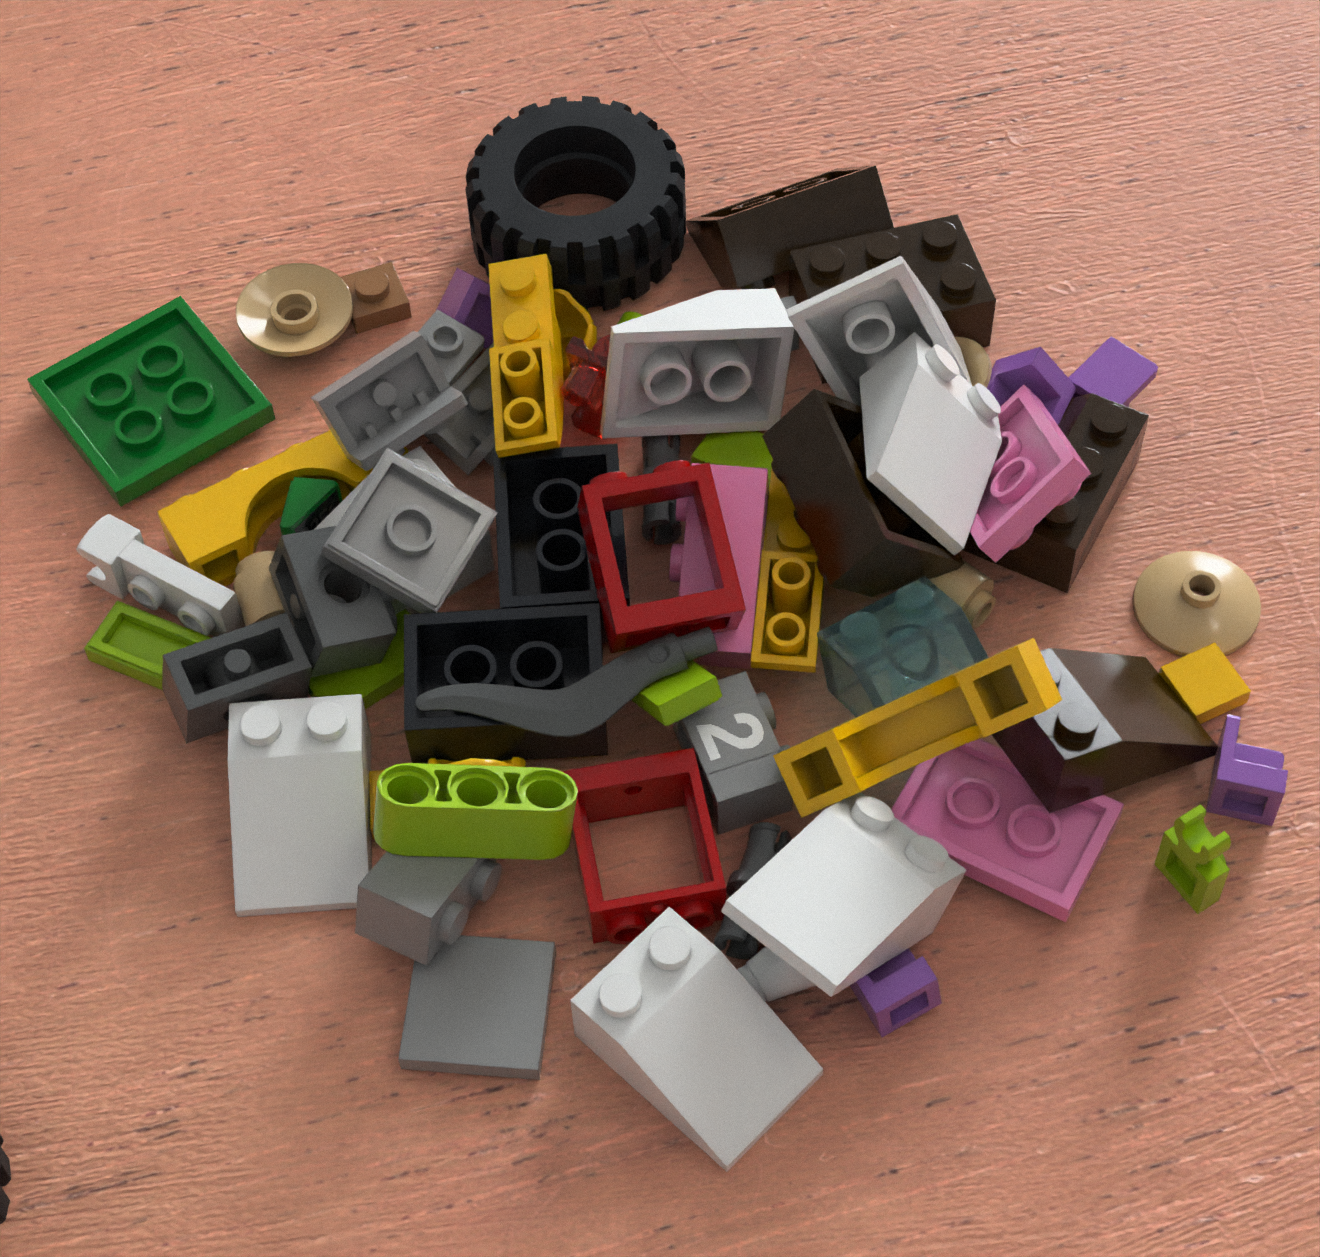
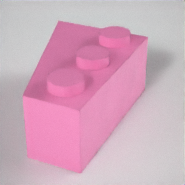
(744, 504)

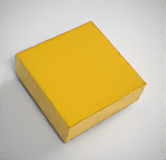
(1206, 683)

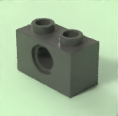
(330, 632)
(235, 667)

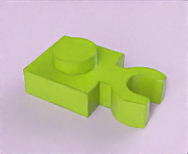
(1194, 859)

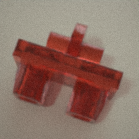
(586, 383)

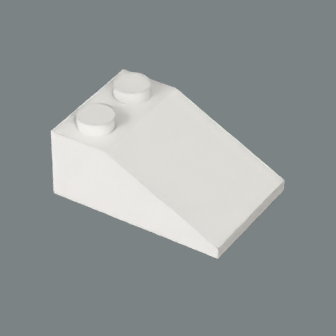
(865, 320)
(699, 367)
(929, 438)
(299, 803)
(847, 893)
(694, 1038)

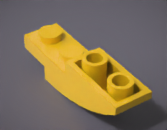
(525, 357)
(787, 591)

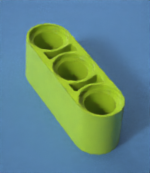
(474, 811)

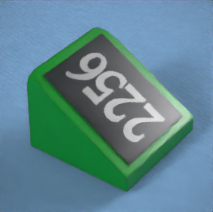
(309, 504)

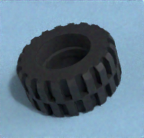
(580, 151)

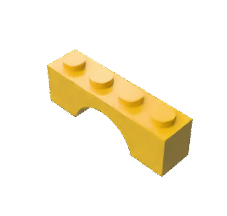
(226, 520)
(918, 727)

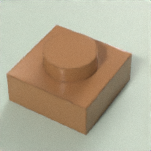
(377, 297)

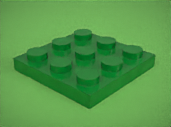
(151, 400)

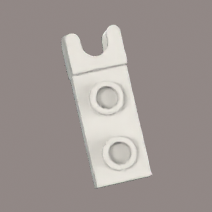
(156, 580)

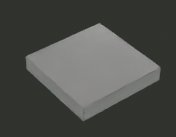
(409, 533)
(480, 1008)

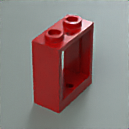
(636, 624)
(633, 789)

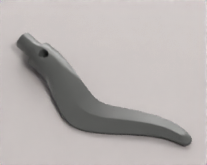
(583, 704)

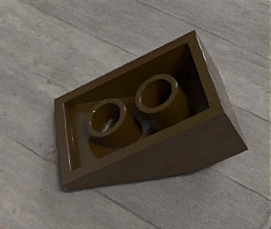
(1106, 733)

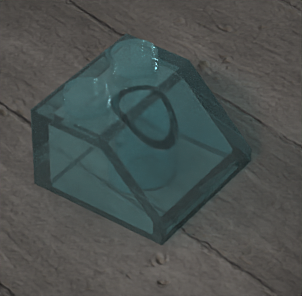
(897, 647)

